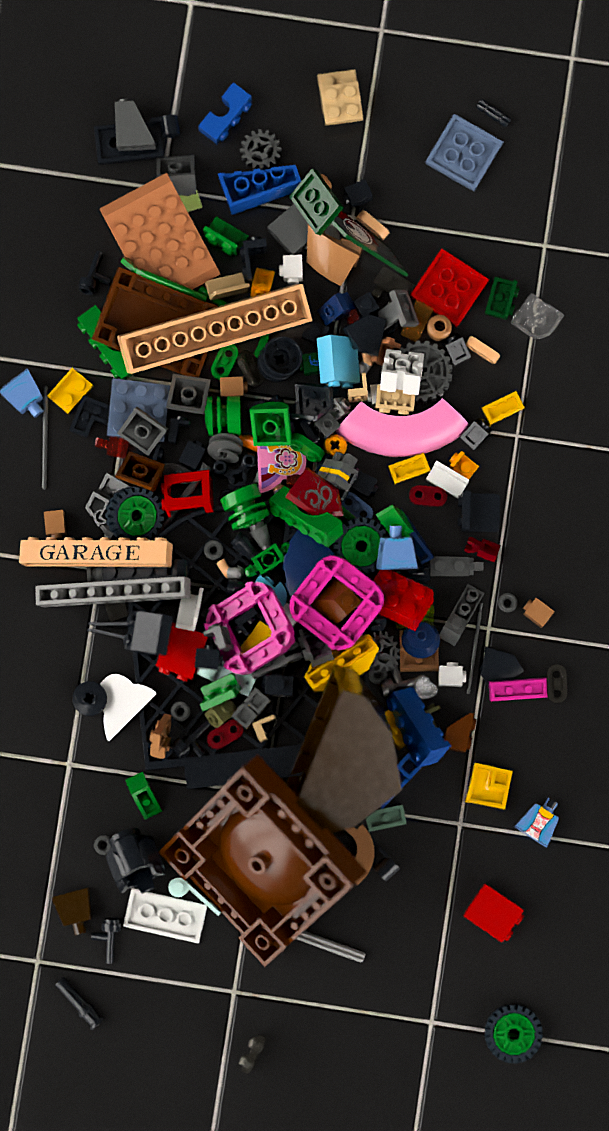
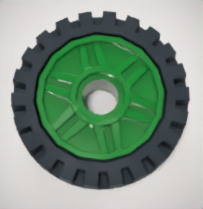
(121, 509)
(354, 531)
(502, 1022)

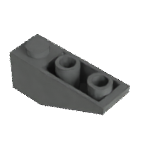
(461, 615)

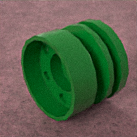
(223, 415)
(243, 504)

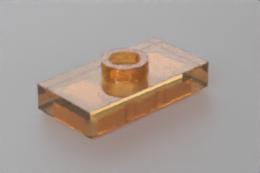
(423, 314)

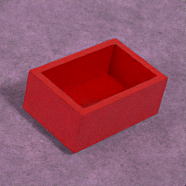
(403, 599)

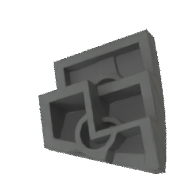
(100, 499)

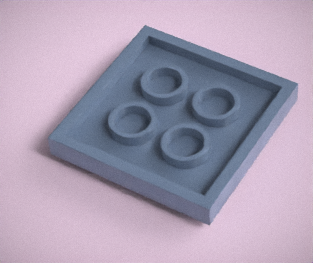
(464, 152)
(128, 394)

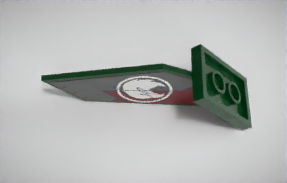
(322, 208)

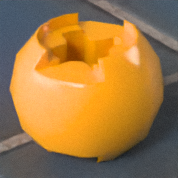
(335, 438)

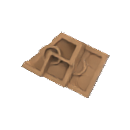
(330, 256)

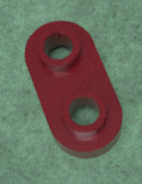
(428, 496)
(225, 735)

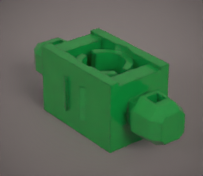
(251, 571)

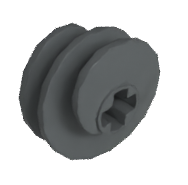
(225, 447)

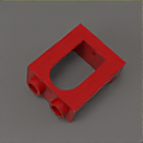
(204, 500)

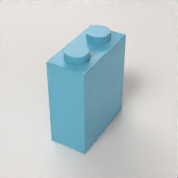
(338, 361)

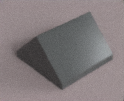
(188, 394)
(142, 431)

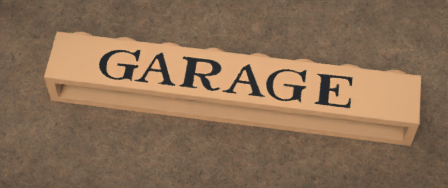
(95, 552)

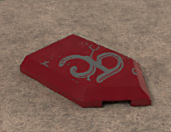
(315, 495)

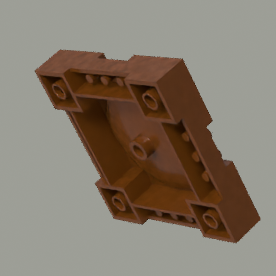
(262, 860)

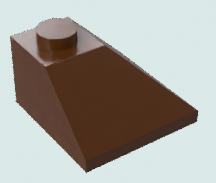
(336, 601)

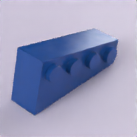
(258, 186)
(417, 727)

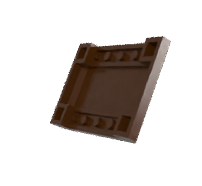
(141, 303)

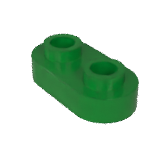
(224, 362)
(306, 447)

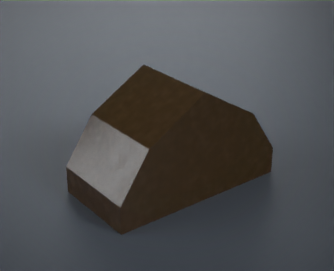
(345, 756)

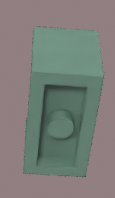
(386, 818)

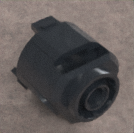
(134, 860)

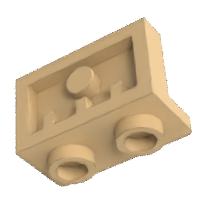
(394, 401)

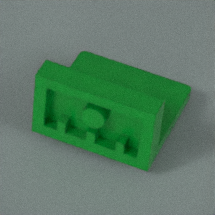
(225, 236)

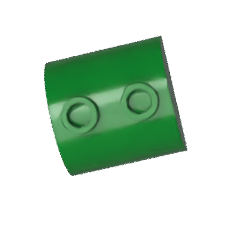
(271, 424)

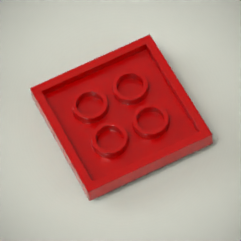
(449, 287)

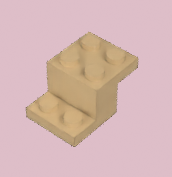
(340, 97)

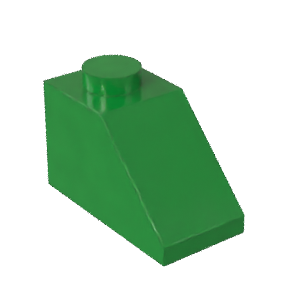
(393, 516)
(143, 795)

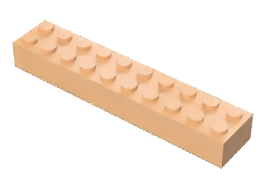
(214, 328)

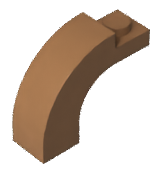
(365, 848)

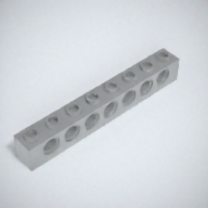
(113, 592)

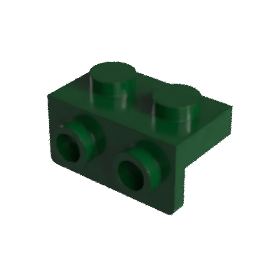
(501, 298)

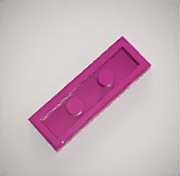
(518, 689)

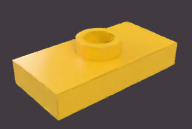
(503, 407)
(409, 468)

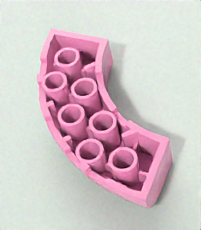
(402, 434)

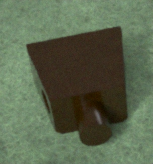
(74, 909)

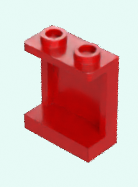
(181, 653)
(494, 913)

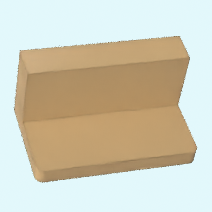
(226, 286)
(359, 394)
(258, 727)

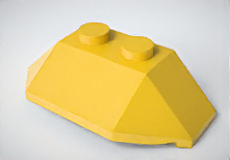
(357, 658)

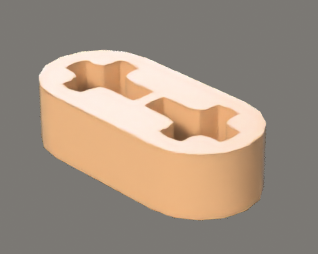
(372, 225)
(482, 350)

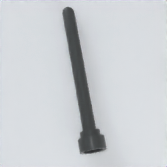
(187, 493)

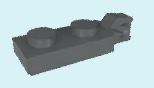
(454, 566)

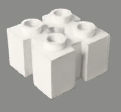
(402, 372)

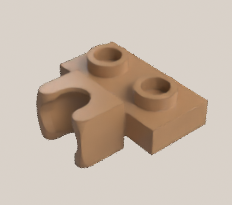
(160, 738)

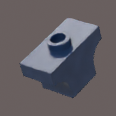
(336, 308)

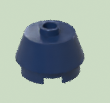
(421, 642)

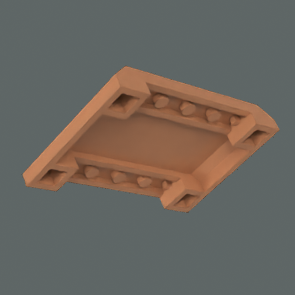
(160, 234)

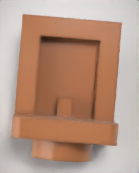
(386, 343)

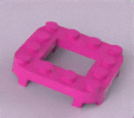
(275, 616)
(320, 625)

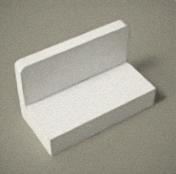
(447, 479)
(189, 612)

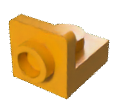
(262, 281)
(463, 465)

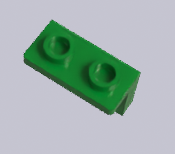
(220, 691)

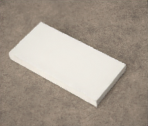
(165, 915)

